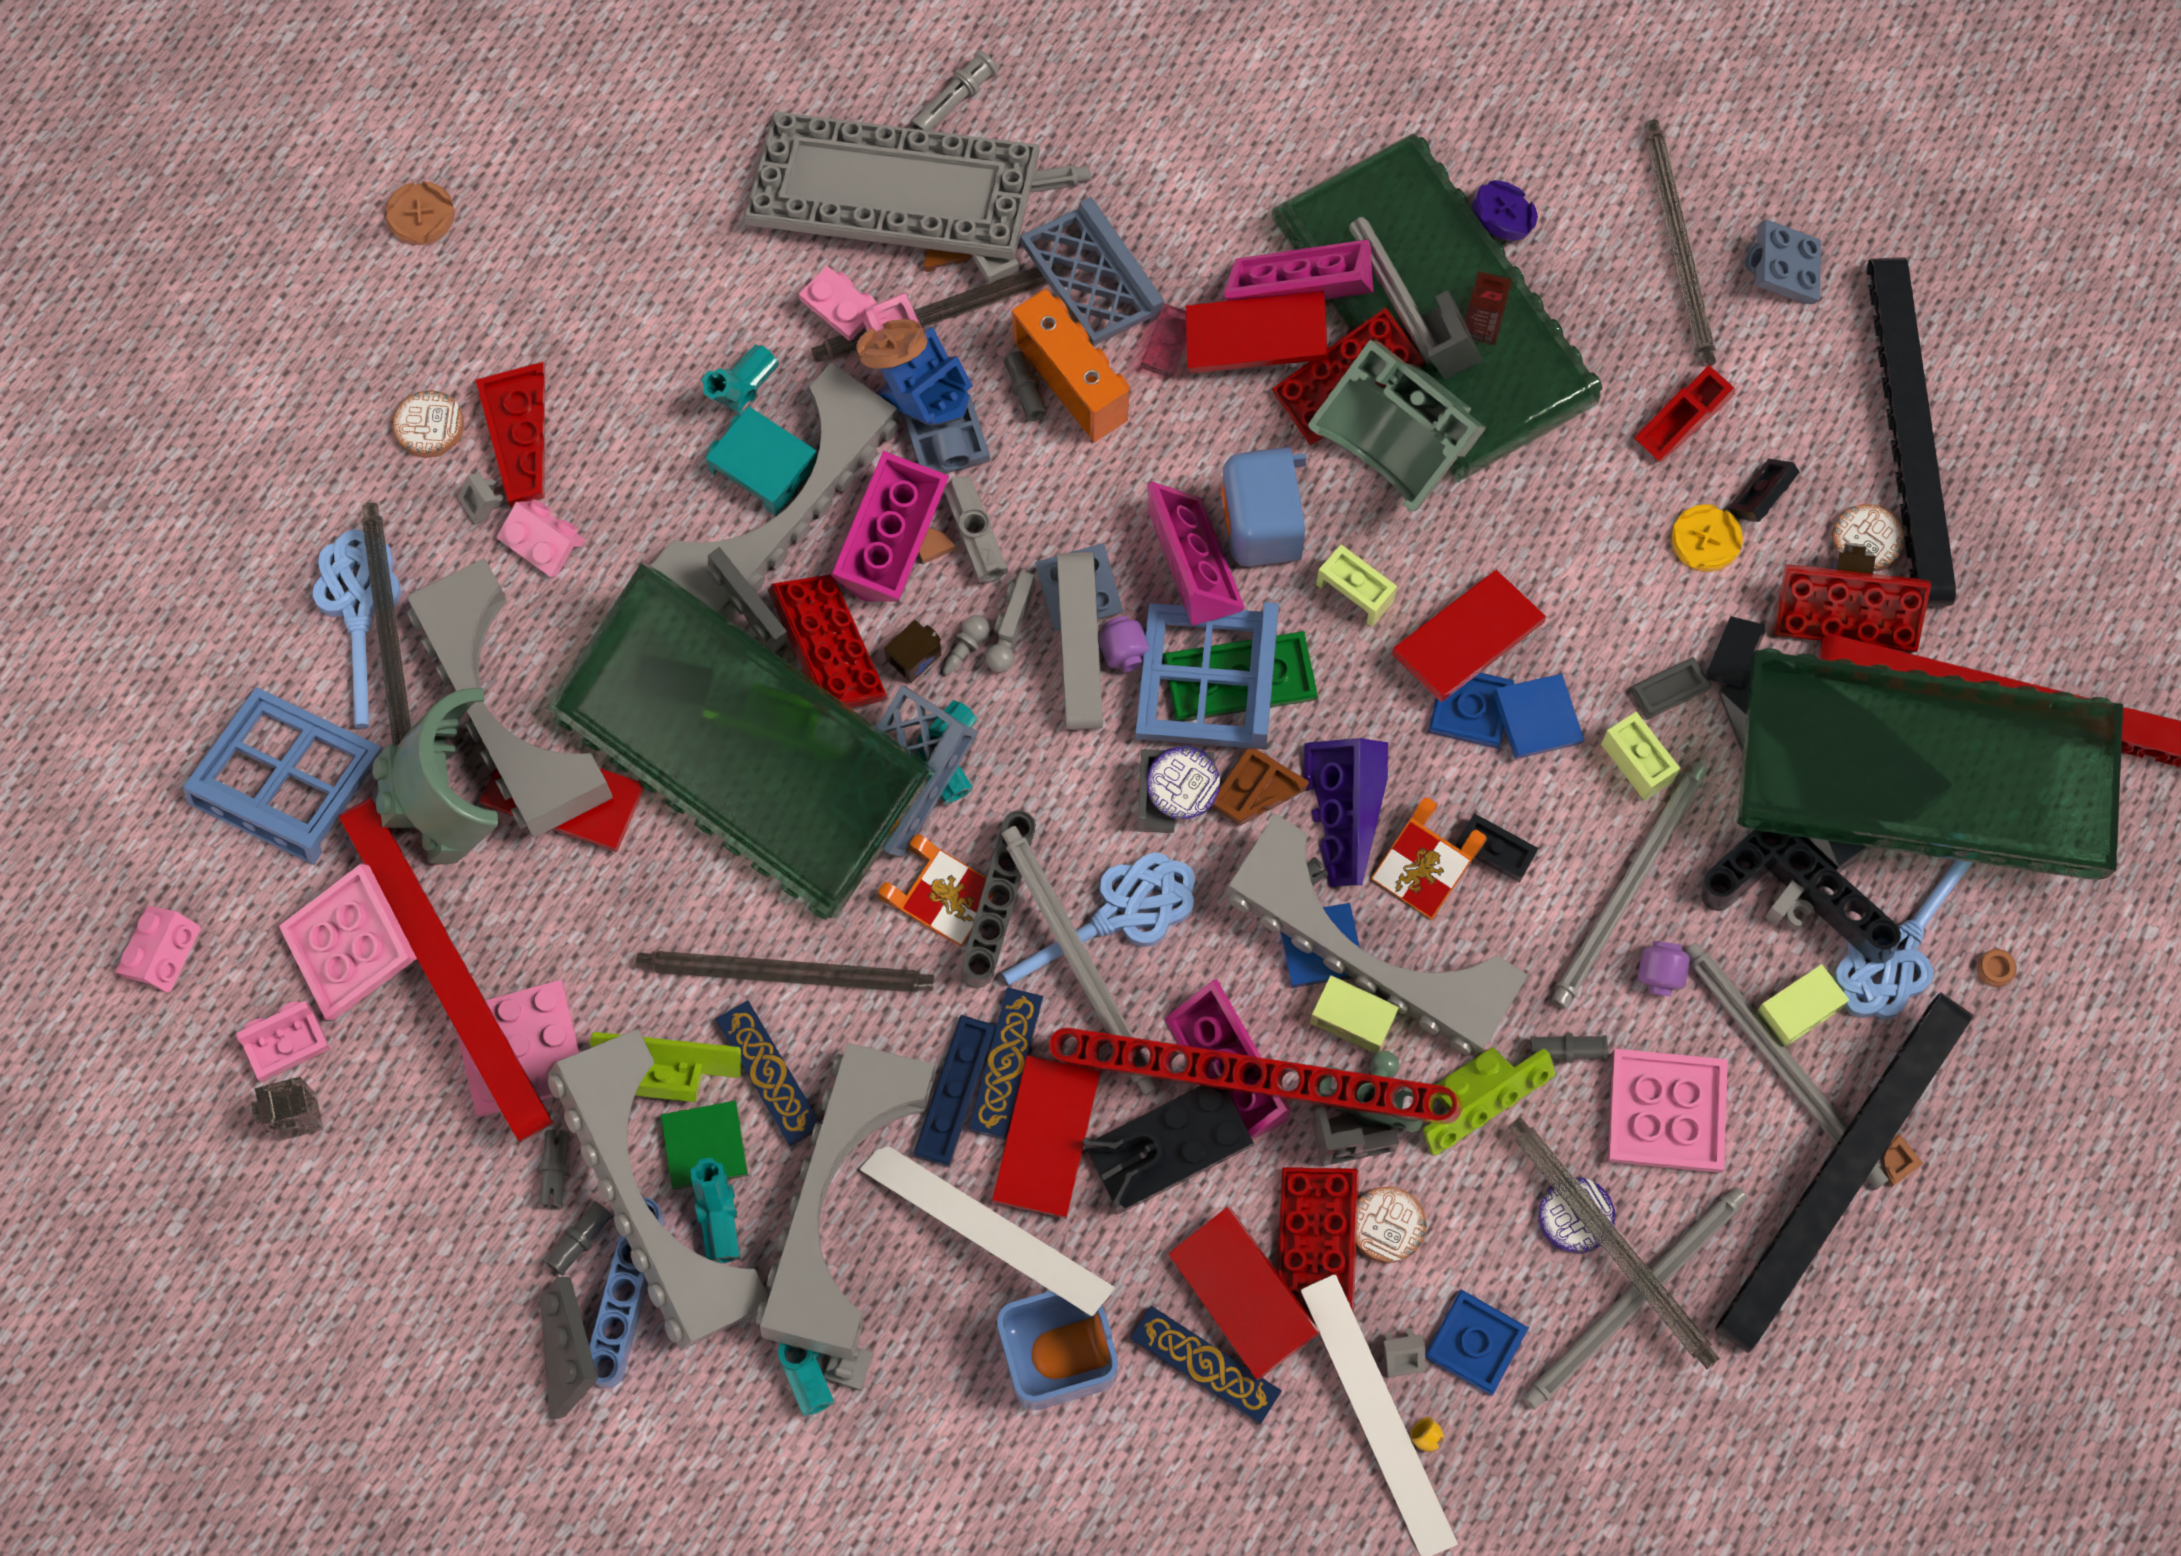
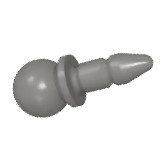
(974, 631)

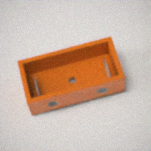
(1071, 364)

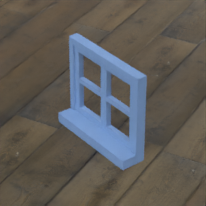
(1258, 679)
(255, 814)

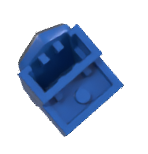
(929, 385)

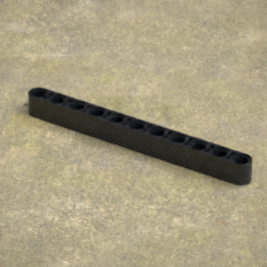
(1912, 428)
(1843, 1173)

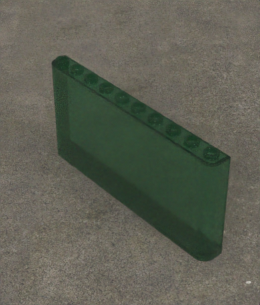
(1438, 245)
(739, 741)
(1931, 765)

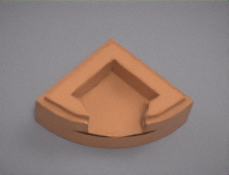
(935, 545)
(1899, 1160)

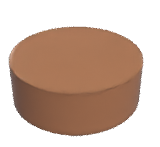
(1996, 968)

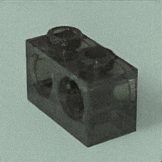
(287, 1109)

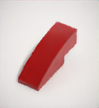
(1685, 414)

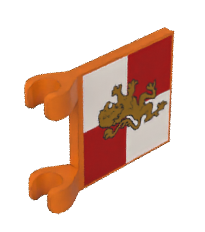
(1423, 865)
(943, 894)

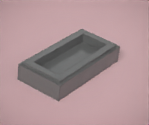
(1670, 688)

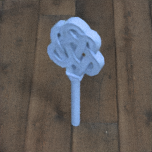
(360, 592)
(1135, 908)
(1877, 995)

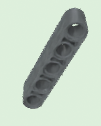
(993, 915)

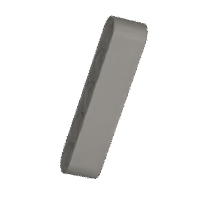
(1079, 640)

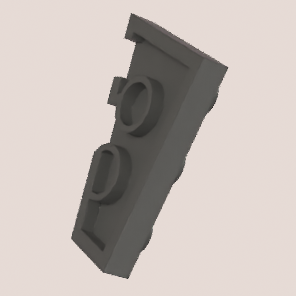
(746, 601)
(566, 1348)

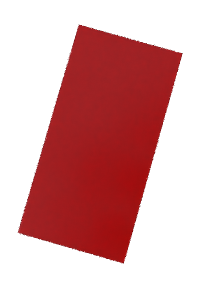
(1256, 332)
(1312, 384)
(1851, 605)
(1468, 635)
(827, 639)
(601, 825)
(1046, 1137)
(1318, 1228)
(1243, 1293)

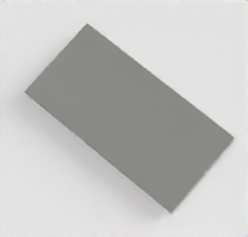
(892, 185)

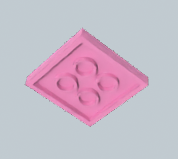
(347, 942)
(539, 1032)
(1667, 1110)

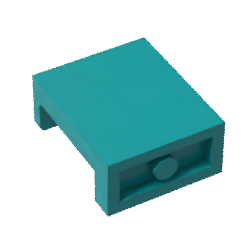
(762, 459)

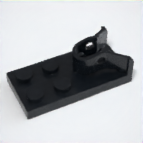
(1168, 1146)

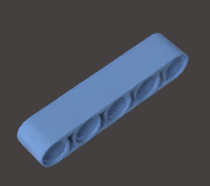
(620, 1311)

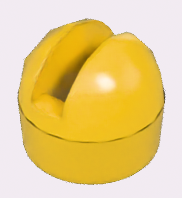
(1429, 1439)

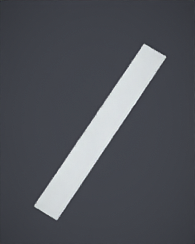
(988, 1229)
(1379, 1417)

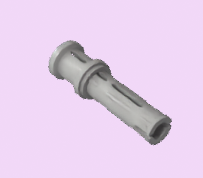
(964, 84)

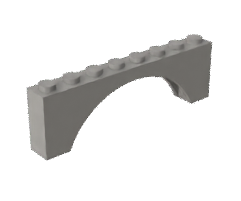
(851, 429)
(542, 782)
(1456, 1004)
(690, 1289)
(804, 1299)

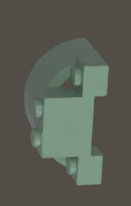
(1397, 427)
(417, 789)

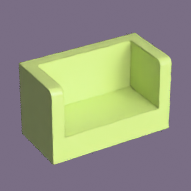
(1358, 582)
(1640, 756)
(1802, 1005)
(1354, 1015)

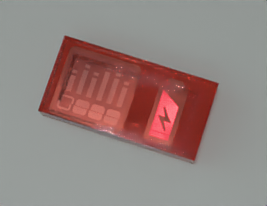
(1487, 307)

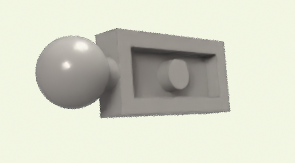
(1000, 656)

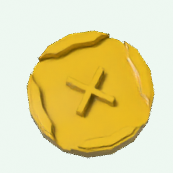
(1707, 538)

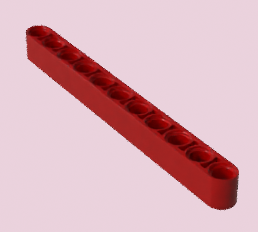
(2141, 731)
(447, 972)
(1270, 1082)

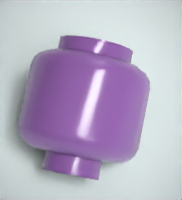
(1123, 643)
(1663, 968)

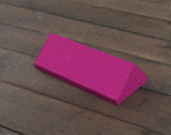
(1334, 268)
(889, 529)
(1193, 554)
(1211, 1023)

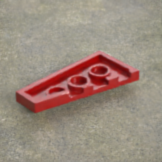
(516, 425)

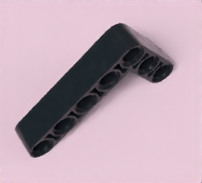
(1817, 874)

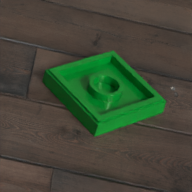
(702, 1134)

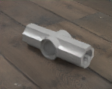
(980, 546)

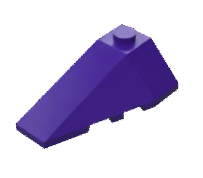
(1349, 792)

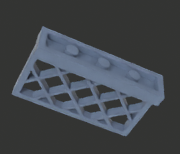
(1119, 265)
(943, 759)

